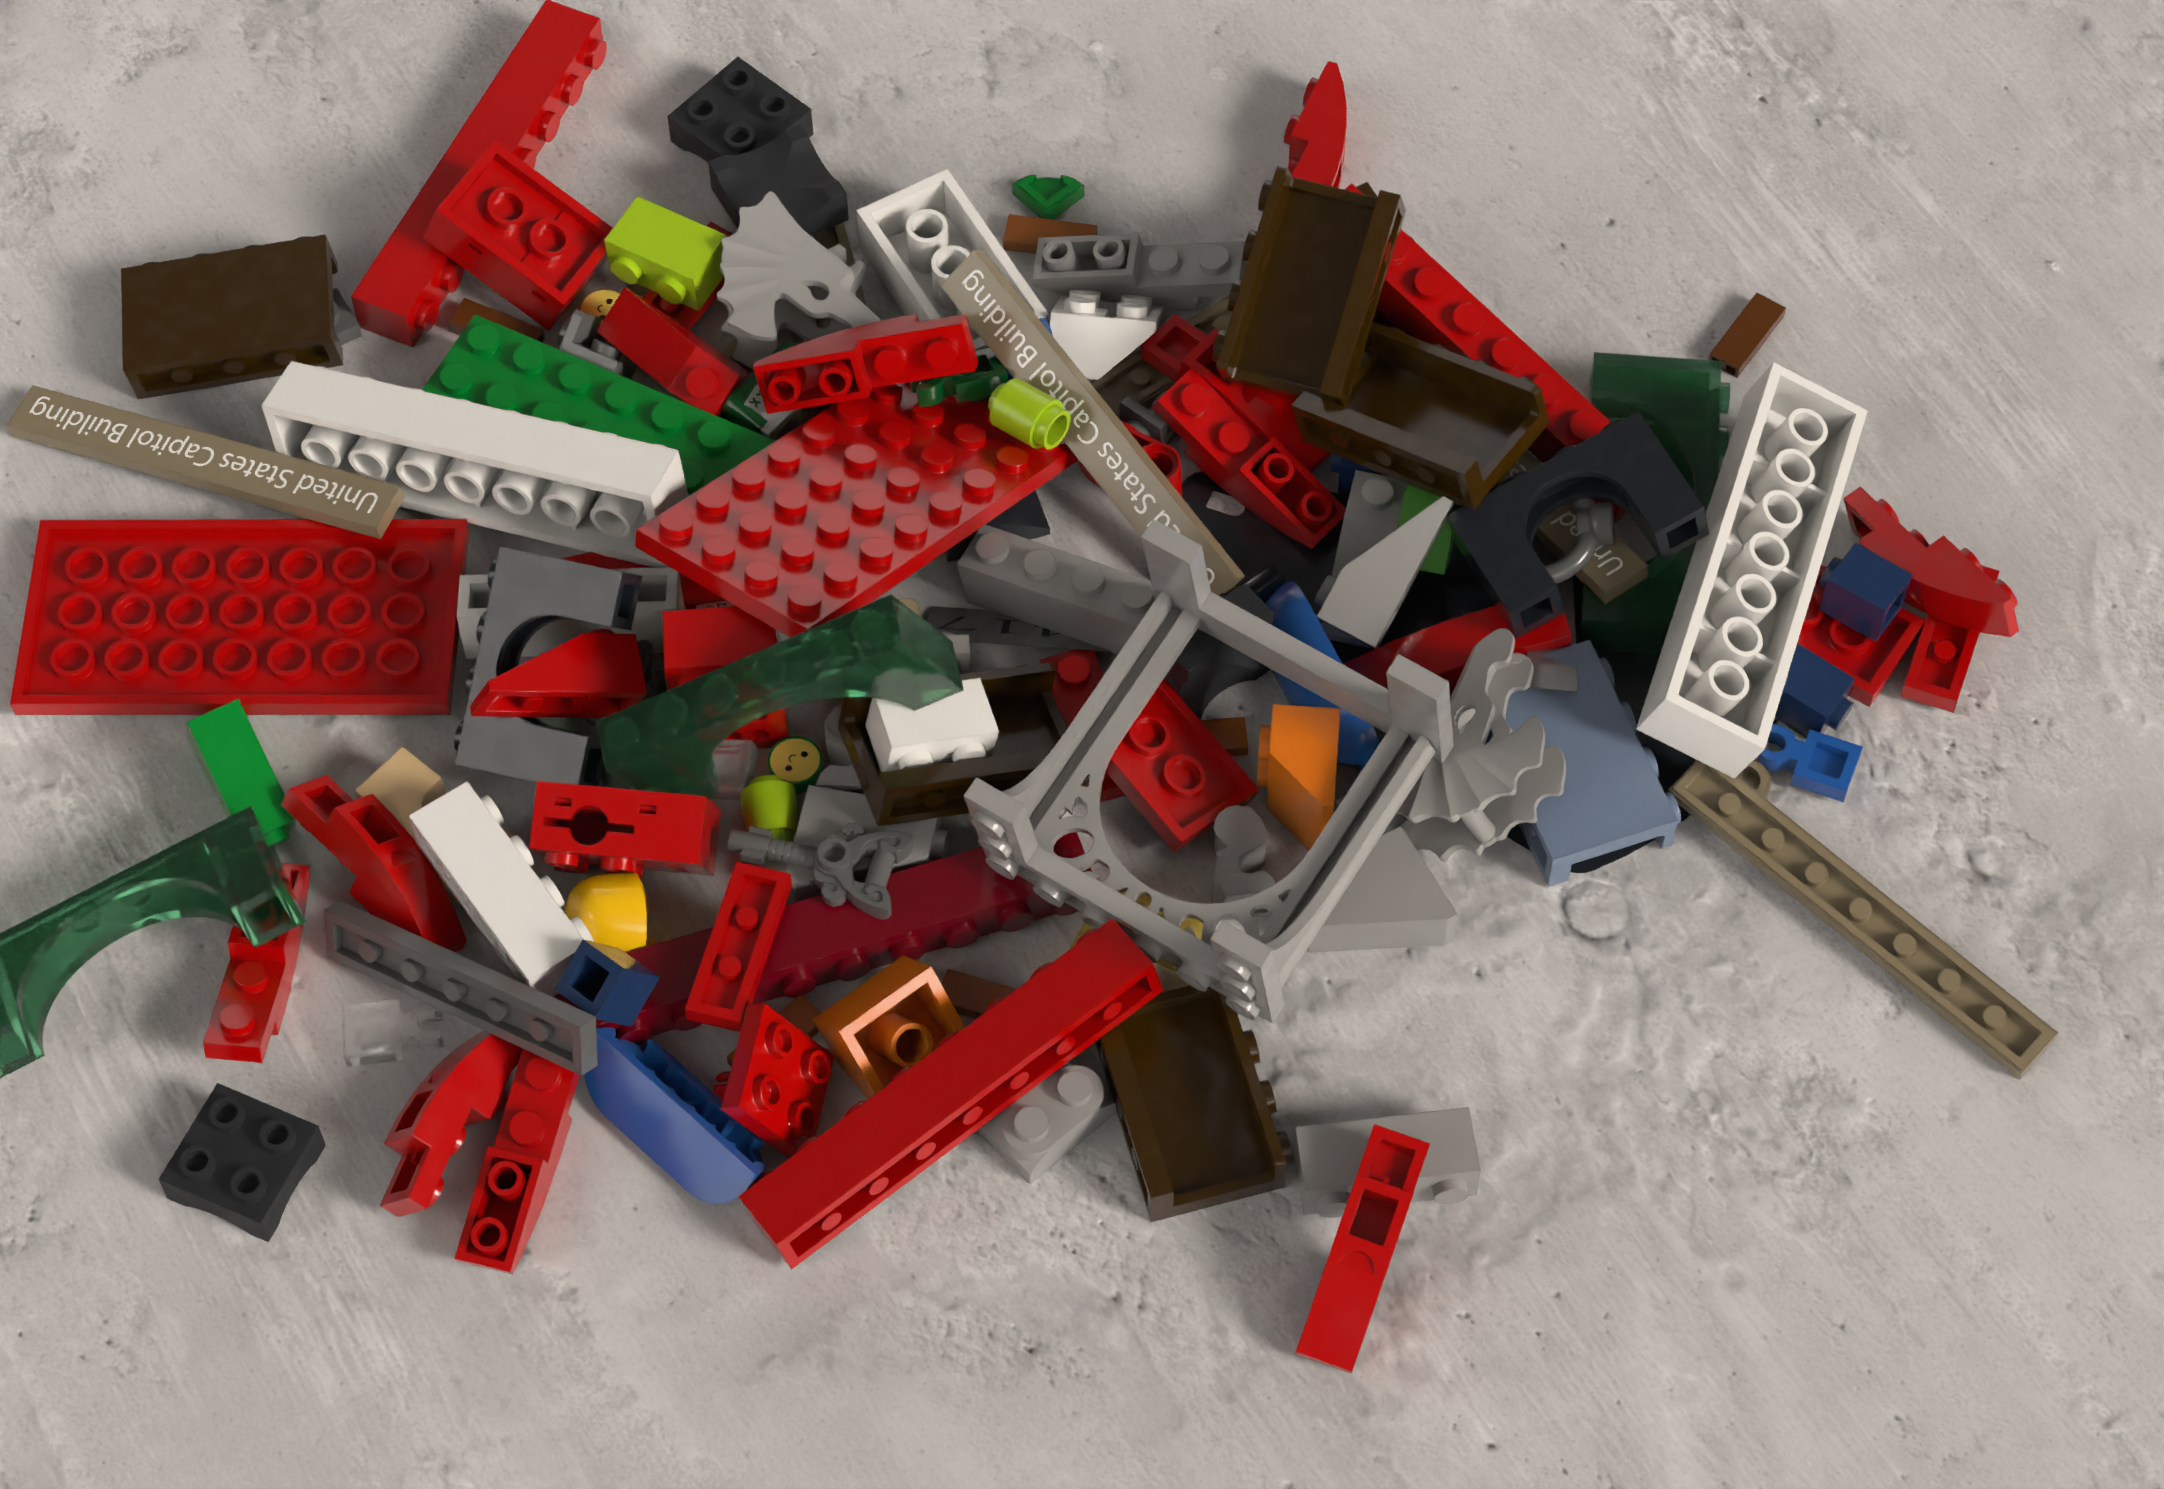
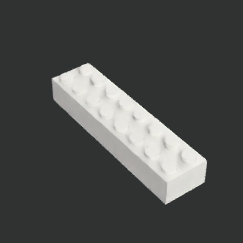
(479, 460)
(1753, 572)

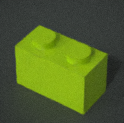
(665, 253)

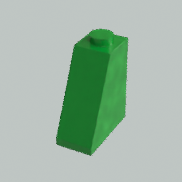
(239, 768)

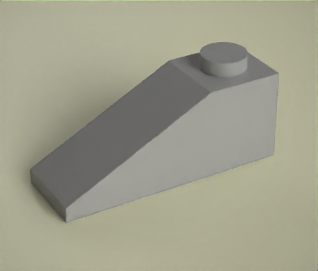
(1369, 517)
(1376, 583)

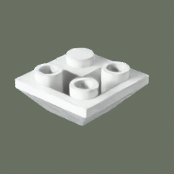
(1101, 331)

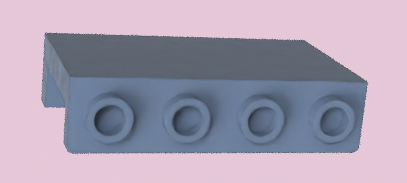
(1609, 780)

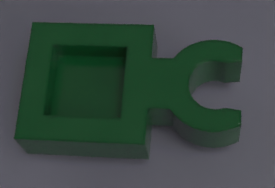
(965, 386)

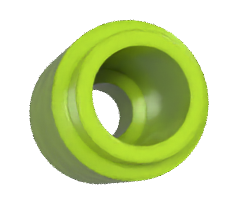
(1028, 414)
(770, 806)

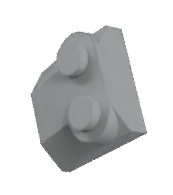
(1050, 1120)

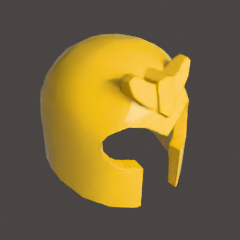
(612, 909)

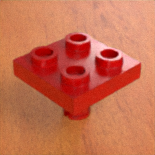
(775, 1080)

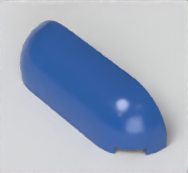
(1296, 617)
(673, 1118)

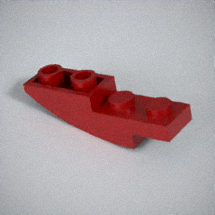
(1319, 133)
(1182, 346)
(863, 358)
(1248, 468)
(1943, 579)
(390, 868)
(256, 987)
(430, 1127)
(519, 1165)
(1362, 1249)

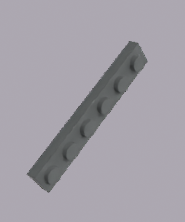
(461, 987)

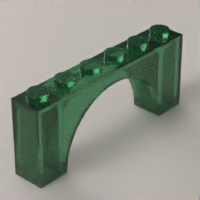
(1683, 409)
(864, 653)
(215, 874)

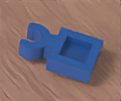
(1819, 764)

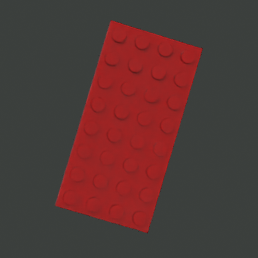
(848, 506)
(241, 611)

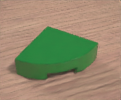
(1048, 195)

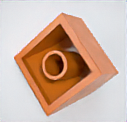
(1300, 767)
(888, 1023)

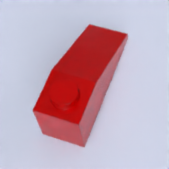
(671, 353)
(577, 679)

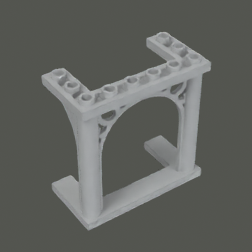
(1246, 967)

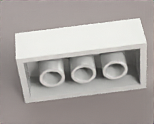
(922, 237)

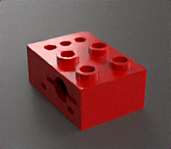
(520, 235)
(712, 638)
(623, 830)

